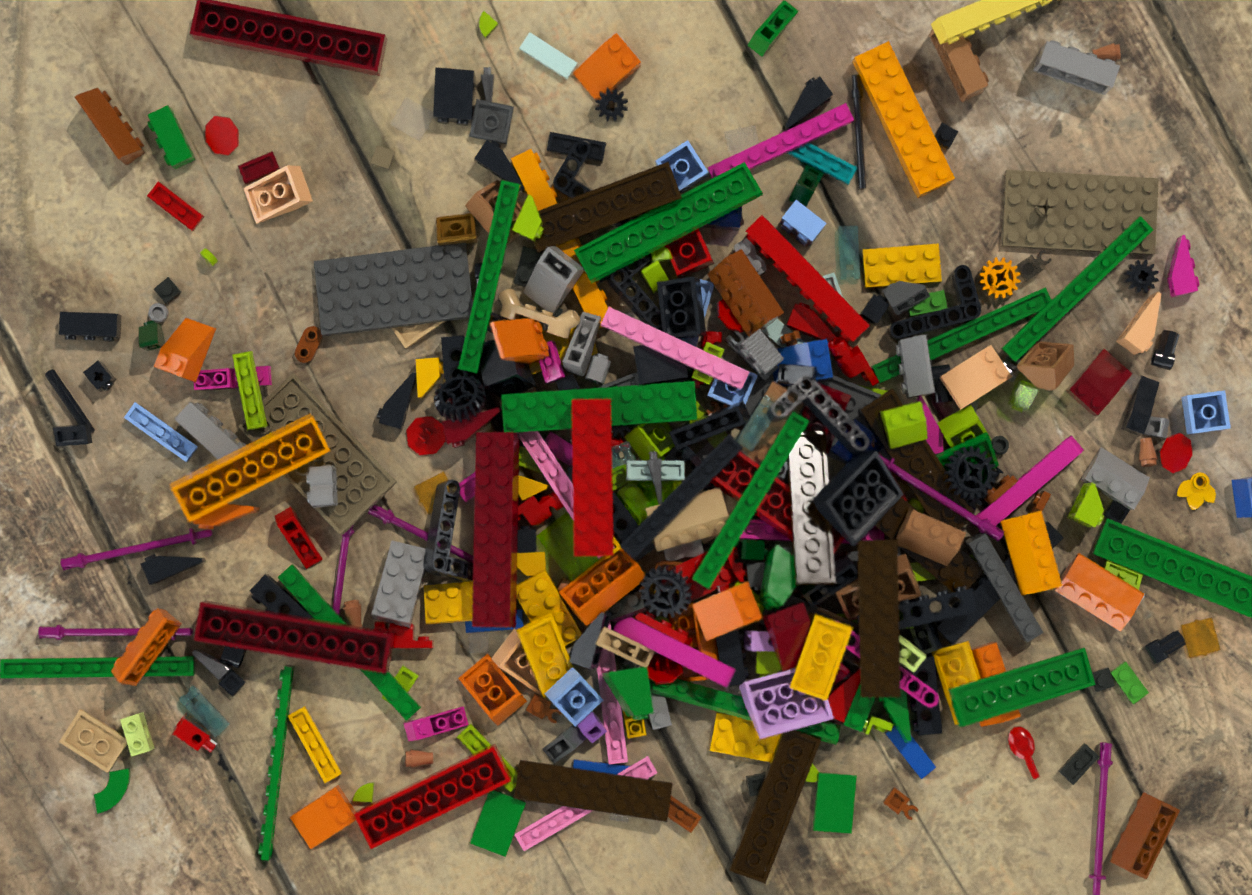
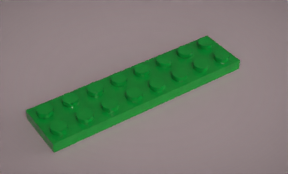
(1021, 687)

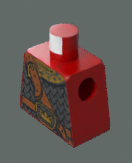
(188, 727)

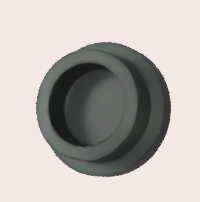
(1000, 445)

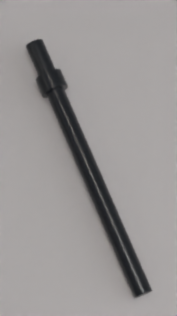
(856, 95)

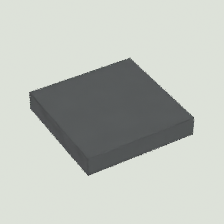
(491, 121)

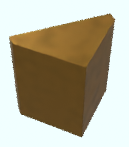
(456, 229)

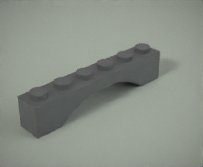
(1004, 586)

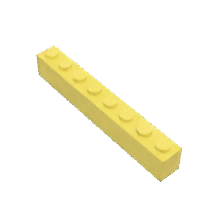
(980, 16)

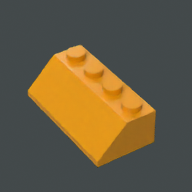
(1031, 553)

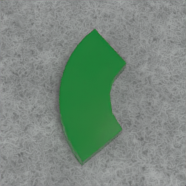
(114, 791)

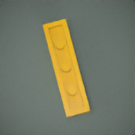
(315, 744)

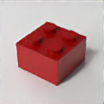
(689, 254)

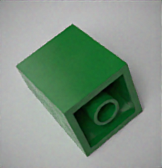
(777, 578)
(631, 691)

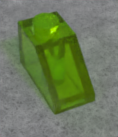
(1022, 396)

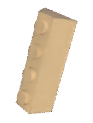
(698, 520)

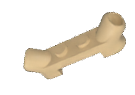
(558, 325)

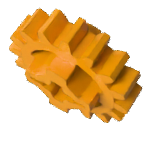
(992, 274)

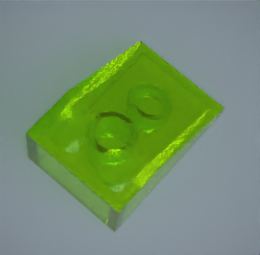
(559, 542)

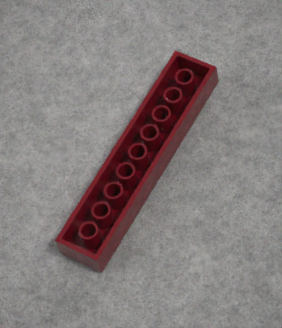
(288, 36)
(495, 529)
(294, 636)

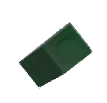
(806, 185)
(151, 336)
(753, 549)

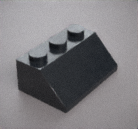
(682, 307)

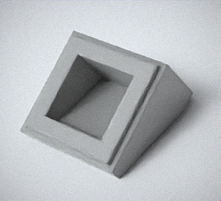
(1157, 427)

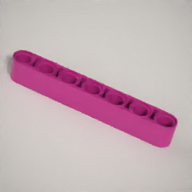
(1032, 481)
(675, 650)
(906, 678)

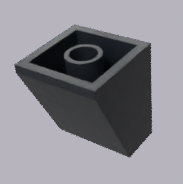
(454, 95)
(658, 368)
(504, 375)

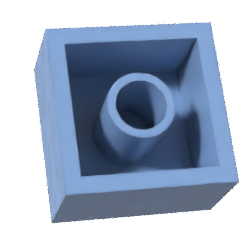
(685, 166)
(802, 223)
(730, 395)
(1205, 412)
(573, 696)

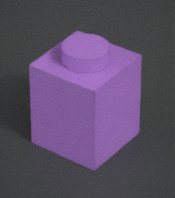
(592, 727)

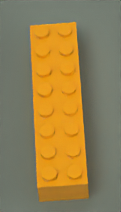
(903, 119)
(249, 467)

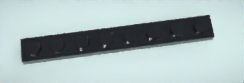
(681, 497)

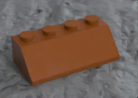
(110, 125)
(1144, 835)

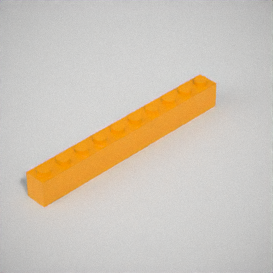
(536, 185)

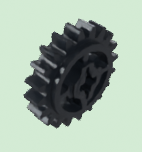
(965, 468)
(665, 598)

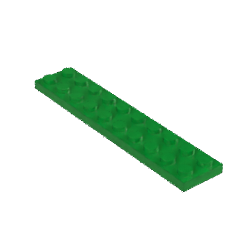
(668, 222)
(628, 406)
(1175, 566)

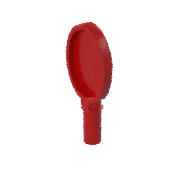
(1023, 747)

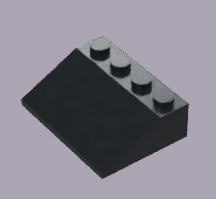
(858, 496)

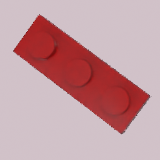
(664, 627)

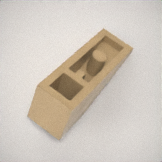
(625, 647)

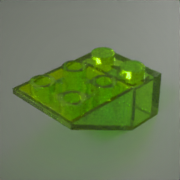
(642, 494)

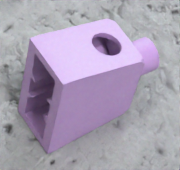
(757, 640)

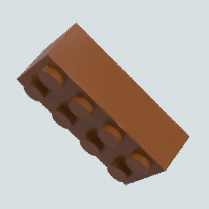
(745, 293)

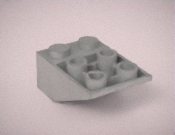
(552, 279)

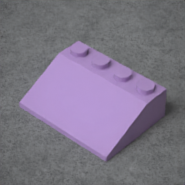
(779, 708)

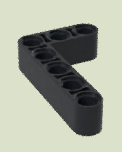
(571, 175)
(639, 294)
(942, 315)
(821, 412)
(445, 536)

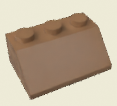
(483, 206)
(1047, 364)
(929, 537)

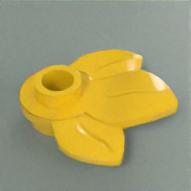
(1195, 493)

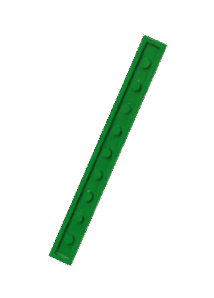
(489, 276)
(1077, 289)
(971, 331)
(750, 500)
(321, 610)
(89, 667)
(732, 705)
(275, 770)

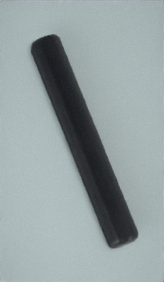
(67, 399)

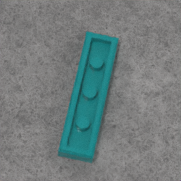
(824, 162)

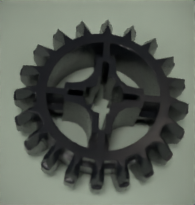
(463, 402)

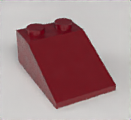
(1099, 382)
(840, 398)
(459, 433)
(788, 633)

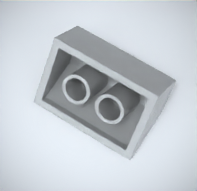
(915, 366)
(1116, 479)

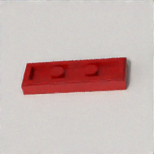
(175, 206)

